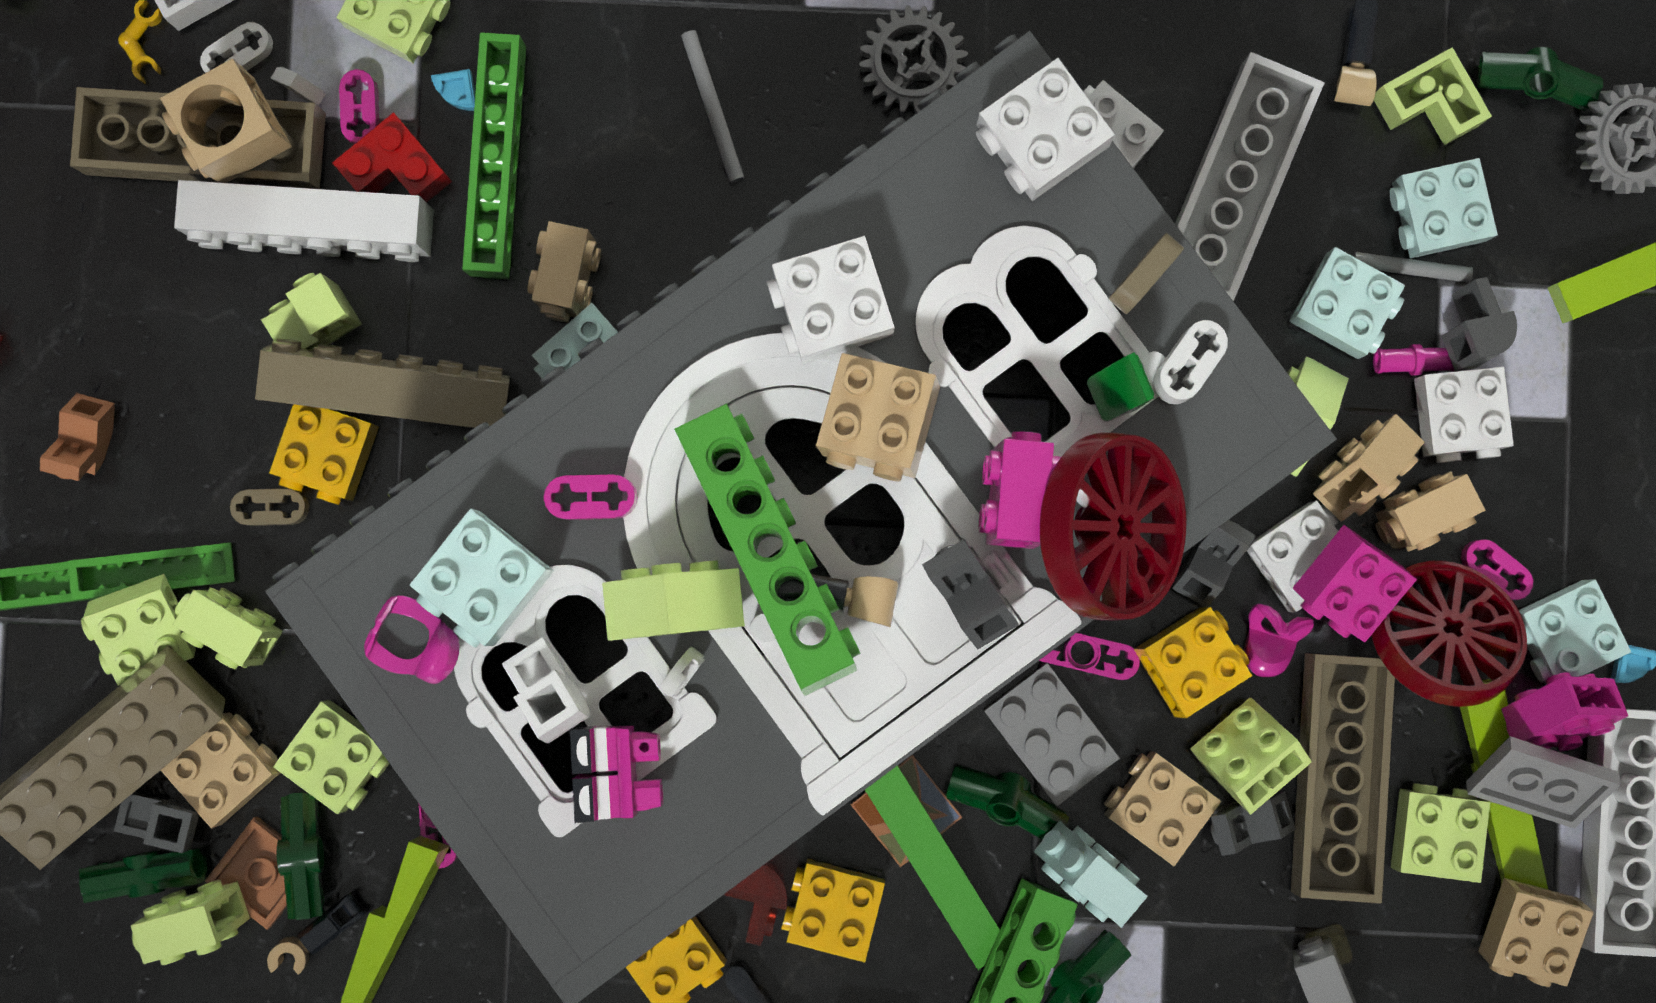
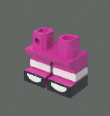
(612, 793)

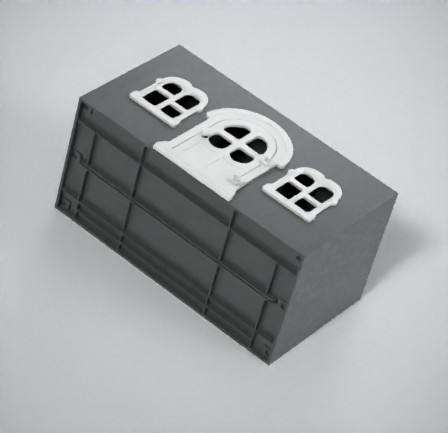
(745, 750)

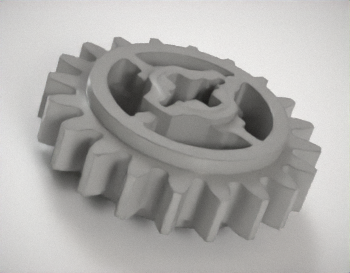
(899, 52)
(1616, 144)

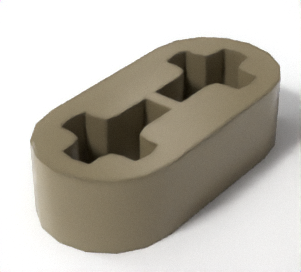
(1146, 273)
(269, 498)

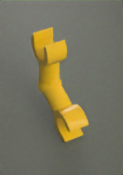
(129, 39)

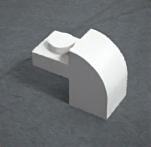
(545, 691)

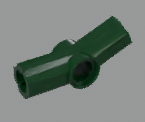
(1539, 76)
(1005, 800)
(301, 856)
(142, 875)
(1084, 978)

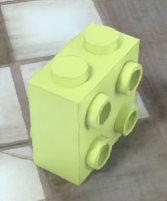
(395, 24)
(134, 627)
(226, 627)
(1251, 755)
(332, 758)
(1440, 833)
(190, 922)

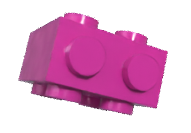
(1017, 482)
(1353, 585)
(1565, 711)

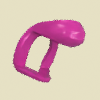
(1271, 651)
(437, 658)

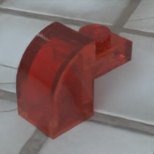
(766, 889)

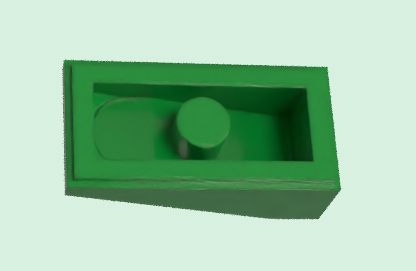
(1120, 388)

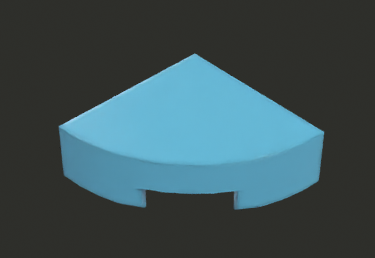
(456, 88)
(1633, 665)

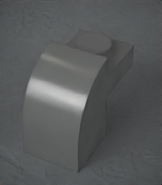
(1483, 328)
(1212, 562)
(970, 593)
(159, 821)
(1237, 829)

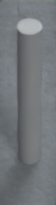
(1416, 267)

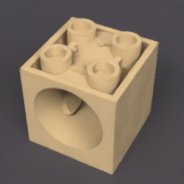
(195, 102)

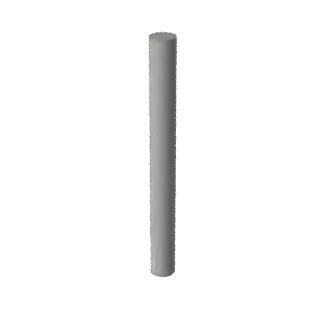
(712, 106)

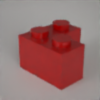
(388, 154)

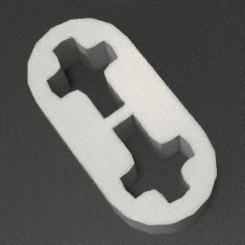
(235, 41)
(1198, 368)

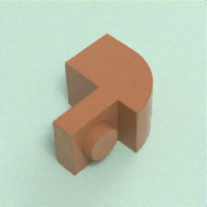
(82, 438)

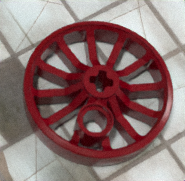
(1108, 526)
(1453, 635)

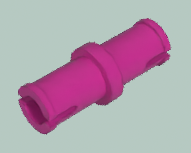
(1412, 360)

